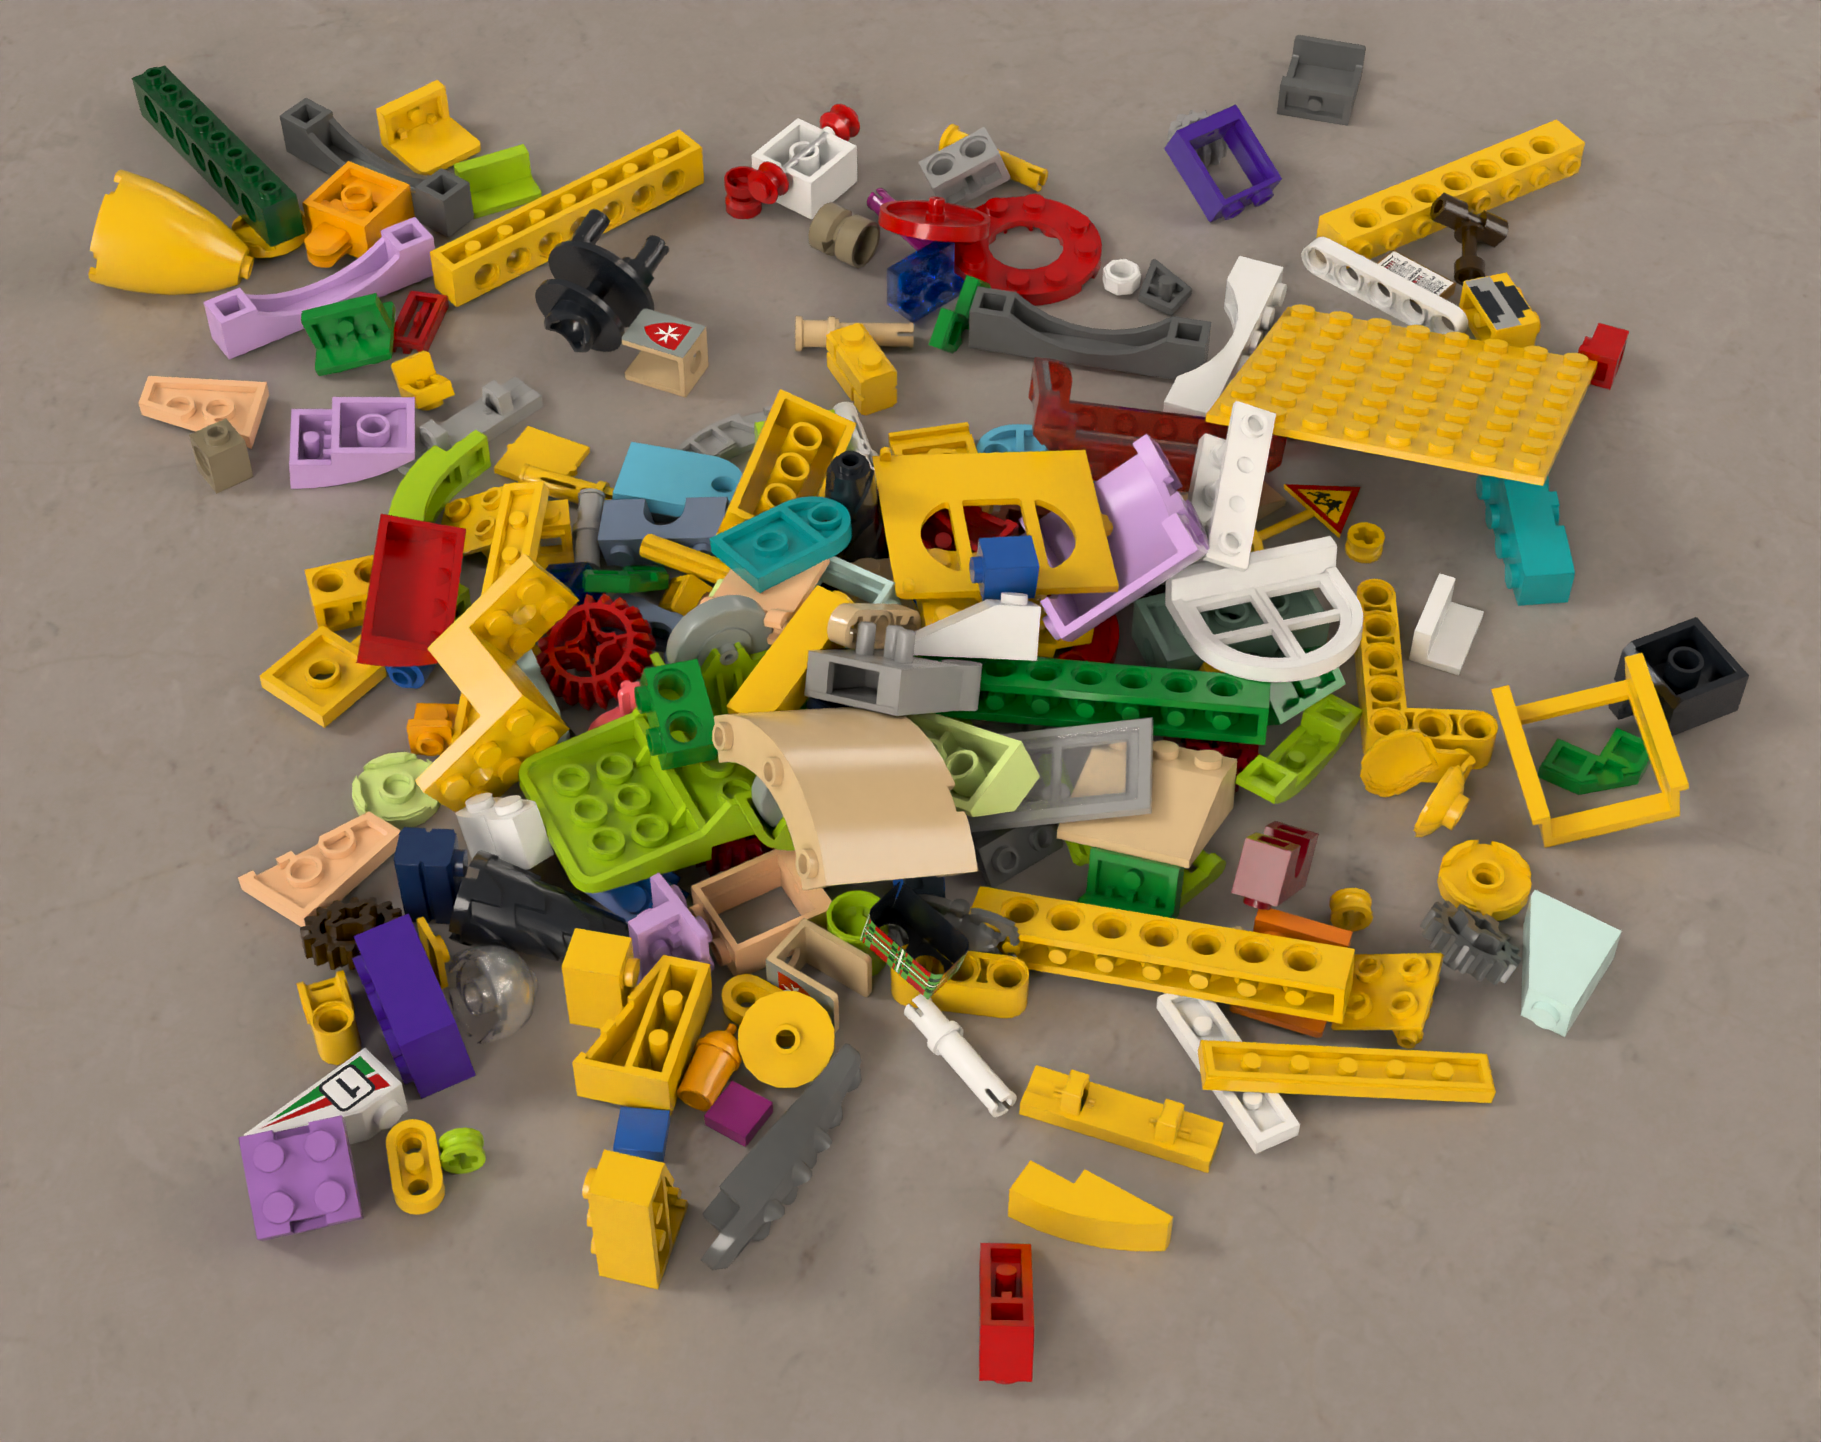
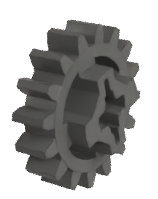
(1470, 942)

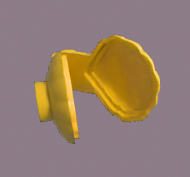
(1408, 758)

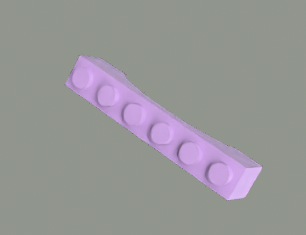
(249, 321)

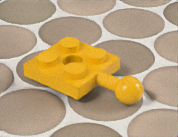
(321, 653)

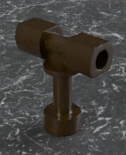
(1468, 231)

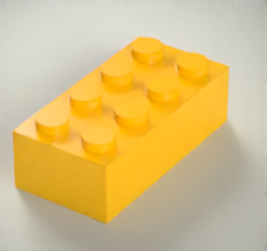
(788, 457)

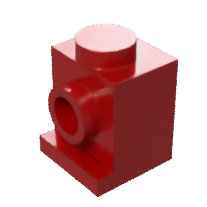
(1607, 348)

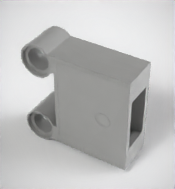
(891, 677)

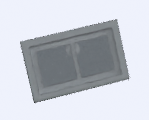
(1083, 775)

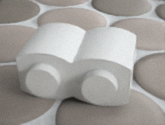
(505, 828)

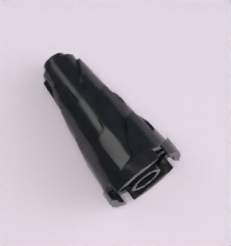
(854, 486)
(522, 912)

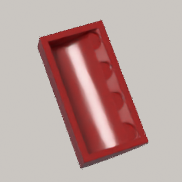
(410, 591)

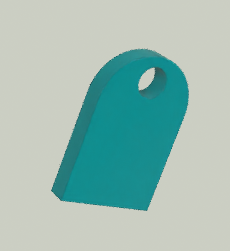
(784, 540)

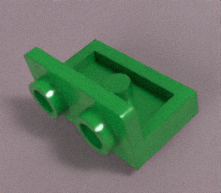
(1133, 884)

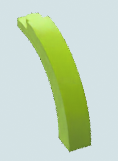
(436, 480)

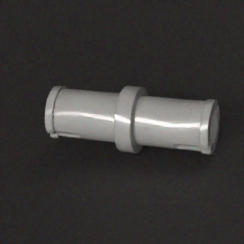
(587, 527)

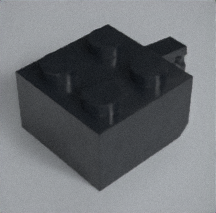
(1690, 674)

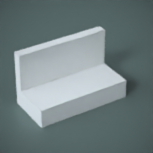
(1444, 629)

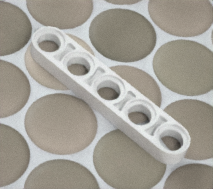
(1367, 287)

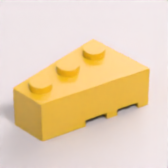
(632, 1217)

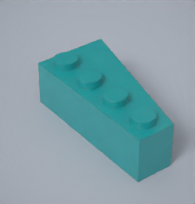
(1528, 539)

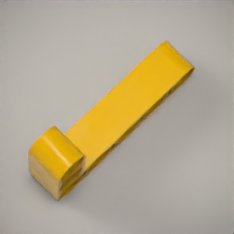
(1383, 687)

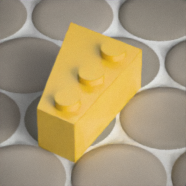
(650, 1041)

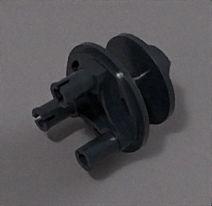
(595, 289)

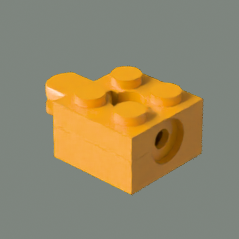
(351, 212)

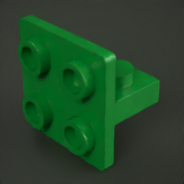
(350, 333)

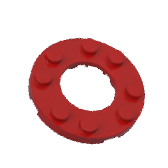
(1045, 284)

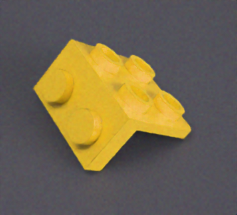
(423, 133)

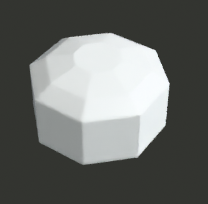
(1121, 277)

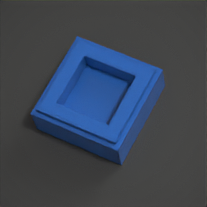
(642, 1133)

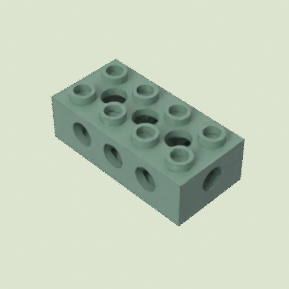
(1166, 647)

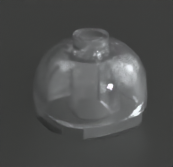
(492, 992)

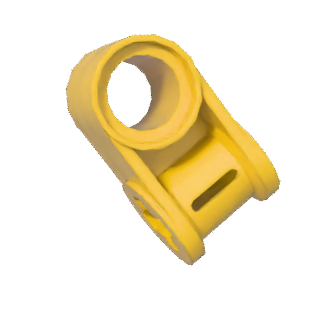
(331, 1017)

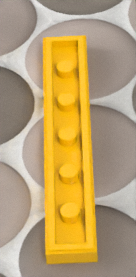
(1345, 1071)

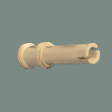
(813, 332)

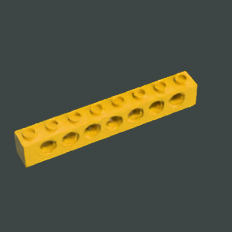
(1480, 179)
(528, 234)
(1175, 955)

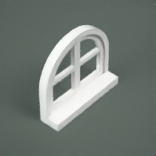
(1268, 575)

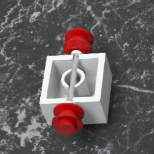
(807, 164)

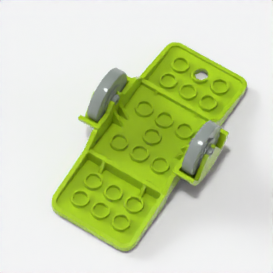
(621, 814)

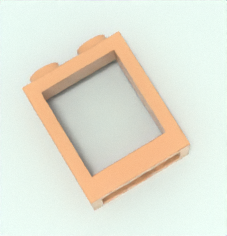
(743, 884)

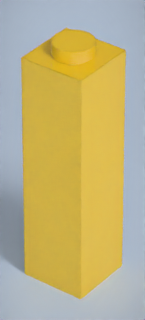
(781, 674)

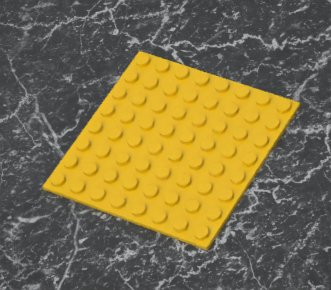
(1412, 393)

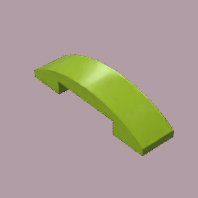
(1303, 752)

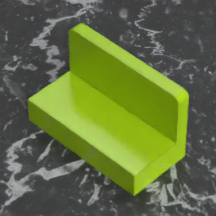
(499, 180)

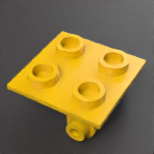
(477, 516)
(1392, 994)

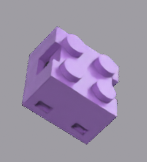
(300, 1178)

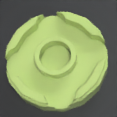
(390, 790)

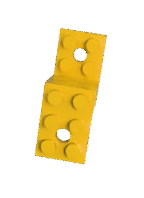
(481, 660)

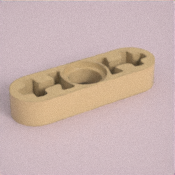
(850, 614)

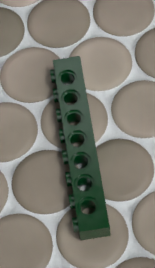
(219, 156)

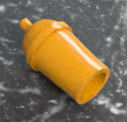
(710, 1068)

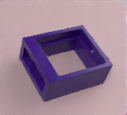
(1246, 149)

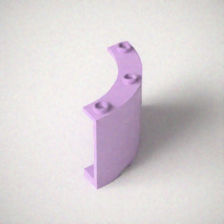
(1149, 542)

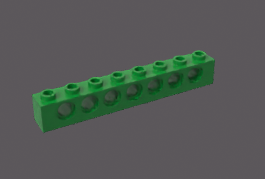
(1087, 693)

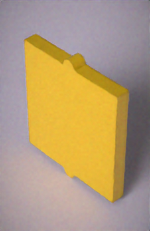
(541, 451)

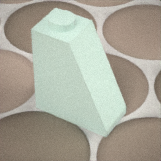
(1561, 961)

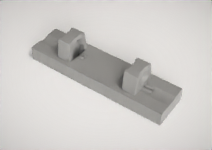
(510, 400)

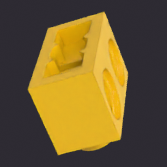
(339, 592)

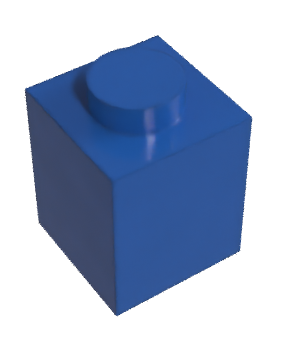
(1005, 566)

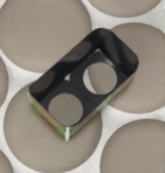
(919, 922)

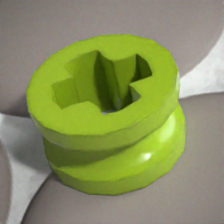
(462, 1150)

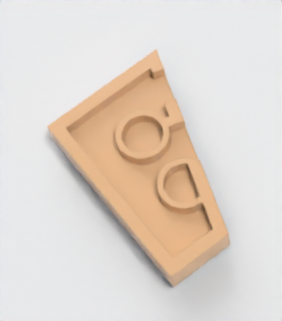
(202, 402)
(325, 870)

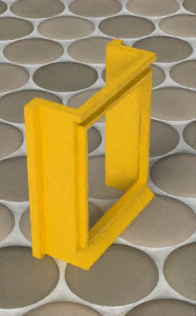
(1654, 731)

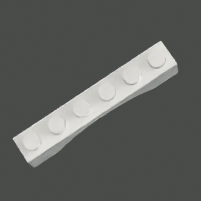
(1249, 302)

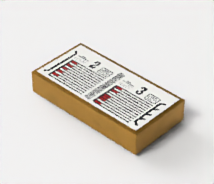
(1418, 274)

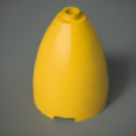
(163, 242)

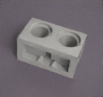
(965, 168)

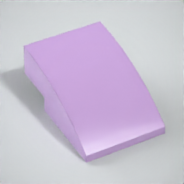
(350, 440)

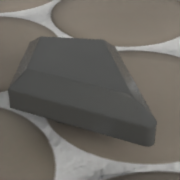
(1163, 289)

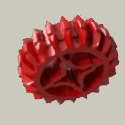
(574, 644)

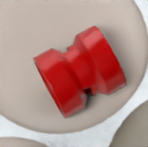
(739, 201)

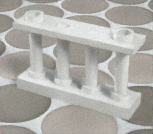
(1230, 483)

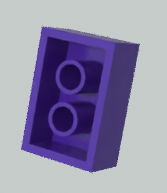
(411, 1007)

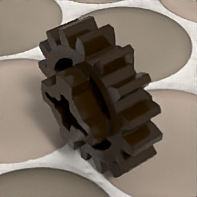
(332, 932)

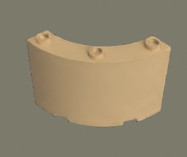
(856, 793)

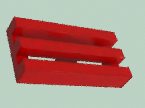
(431, 327)

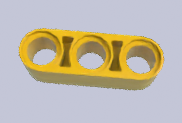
(981, 987)

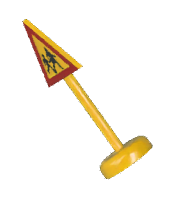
(1326, 503)

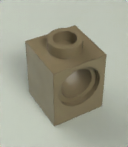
(221, 455)

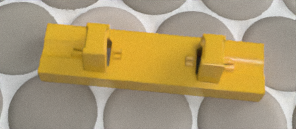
(1121, 1118)

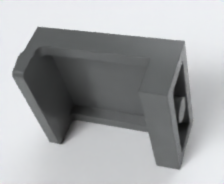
(1321, 80)

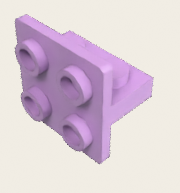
(668, 929)

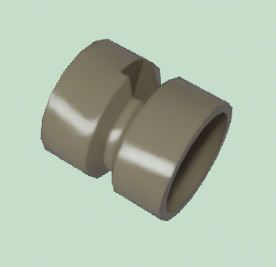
(844, 235)

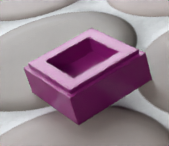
(738, 1113)

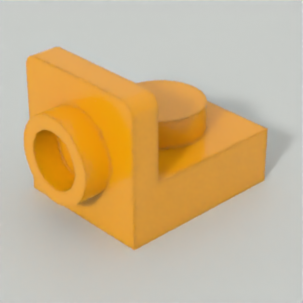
(431, 728)

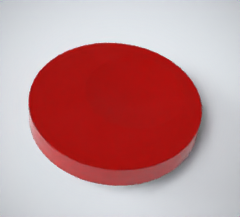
(934, 220)

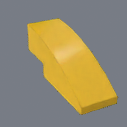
(1087, 1211)

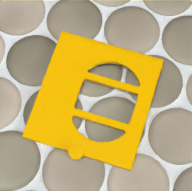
(1060, 481)

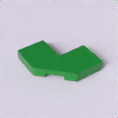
(952, 323)
(630, 580)
(1582, 772)

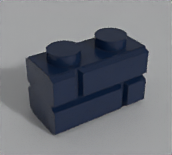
(429, 872)

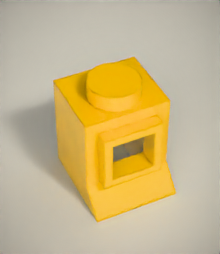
(556, 535)

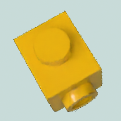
(418, 379)

